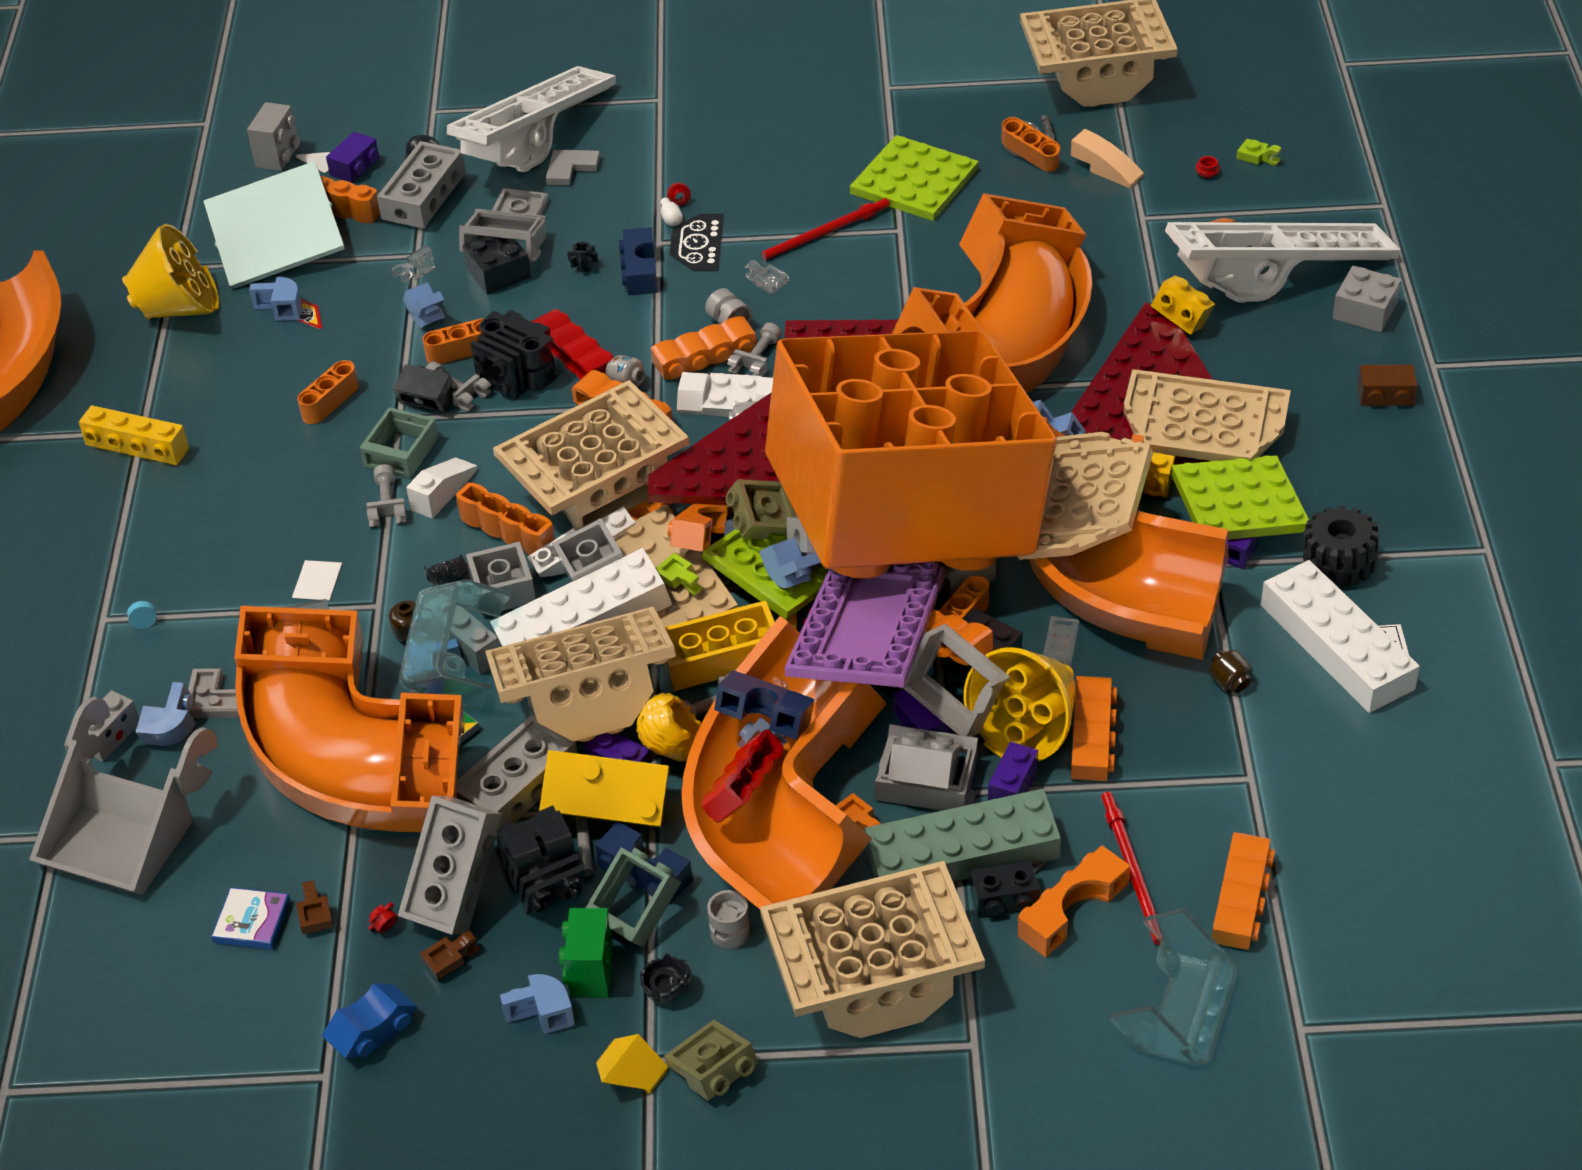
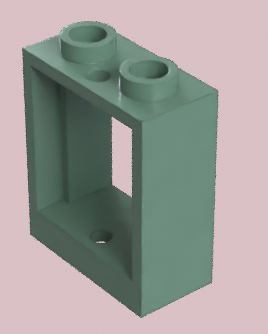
(376, 453)
(614, 880)

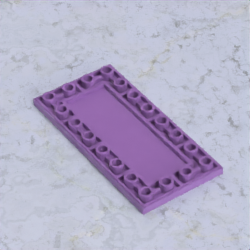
(867, 626)

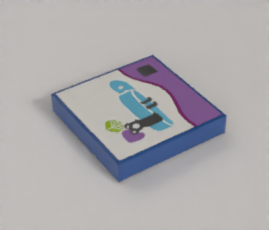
(250, 918)

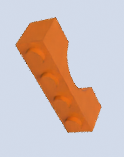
(695, 524)
(1097, 877)

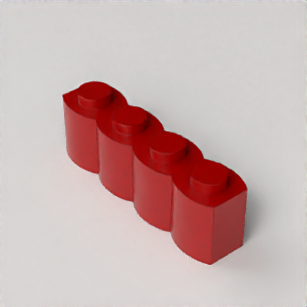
(572, 346)
(742, 776)

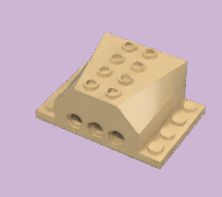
(1100, 49)
(594, 455)
(585, 676)
(874, 949)

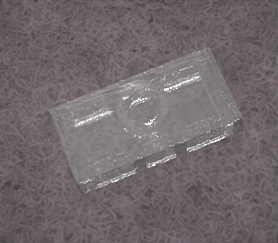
(1061, 639)

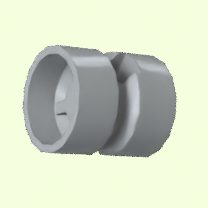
(725, 305)
(728, 919)

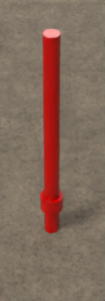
(865, 211)
(1116, 821)

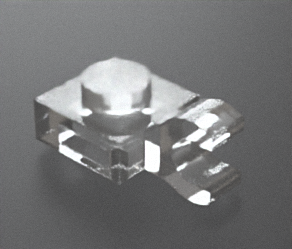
(418, 265)
(766, 278)

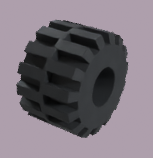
(1342, 544)

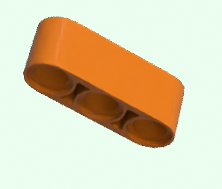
(1030, 144)
(451, 342)
(328, 392)
(969, 596)

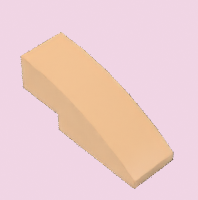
(1105, 159)

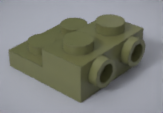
(759, 508)
(712, 1059)

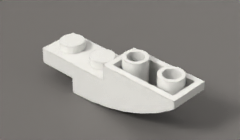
(546, 560)

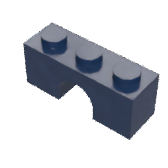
(638, 261)
(745, 694)
(627, 838)

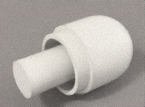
(670, 213)

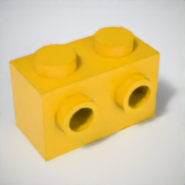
(1183, 304)

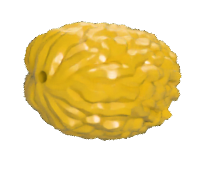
(667, 726)

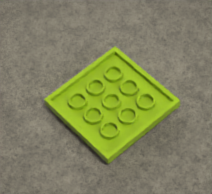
(914, 177)
(1241, 496)
(742, 563)

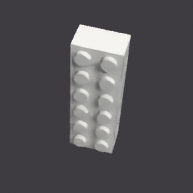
(603, 594)
(1340, 636)

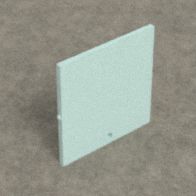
(273, 225)

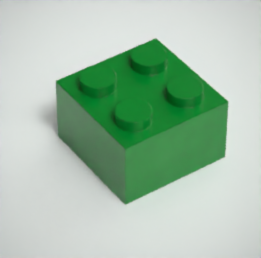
(587, 952)

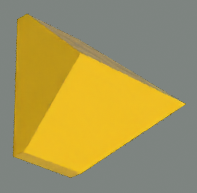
(631, 1064)

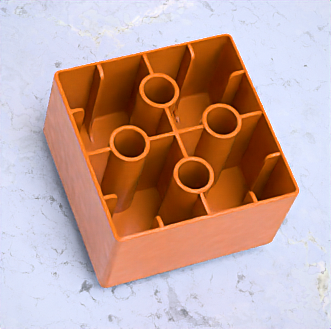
(908, 450)

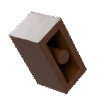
(1386, 385)

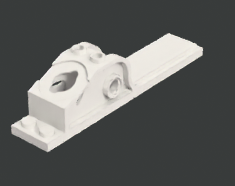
(520, 140)
(1222, 260)

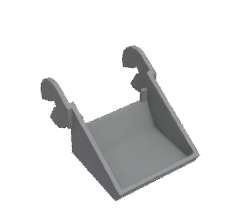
(112, 825)

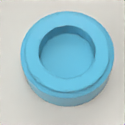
(142, 614)

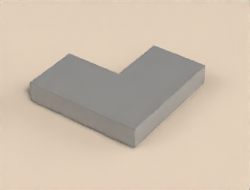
(566, 161)
(208, 698)

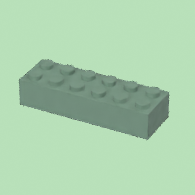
(968, 837)

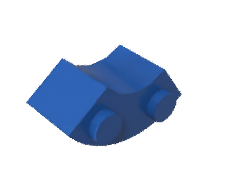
(369, 1021)

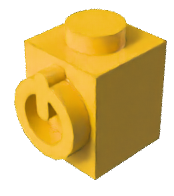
(1159, 475)

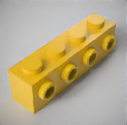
(134, 435)

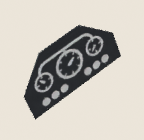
(698, 242)

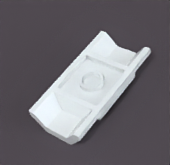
(718, 392)

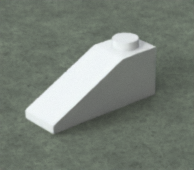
(438, 485)

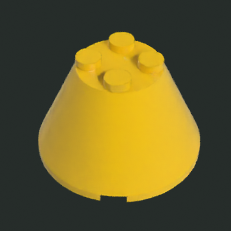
(170, 278)
(1031, 706)

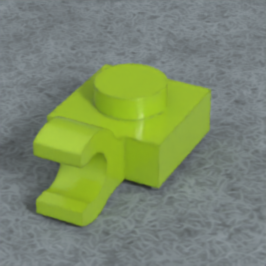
(1256, 151)
(679, 571)

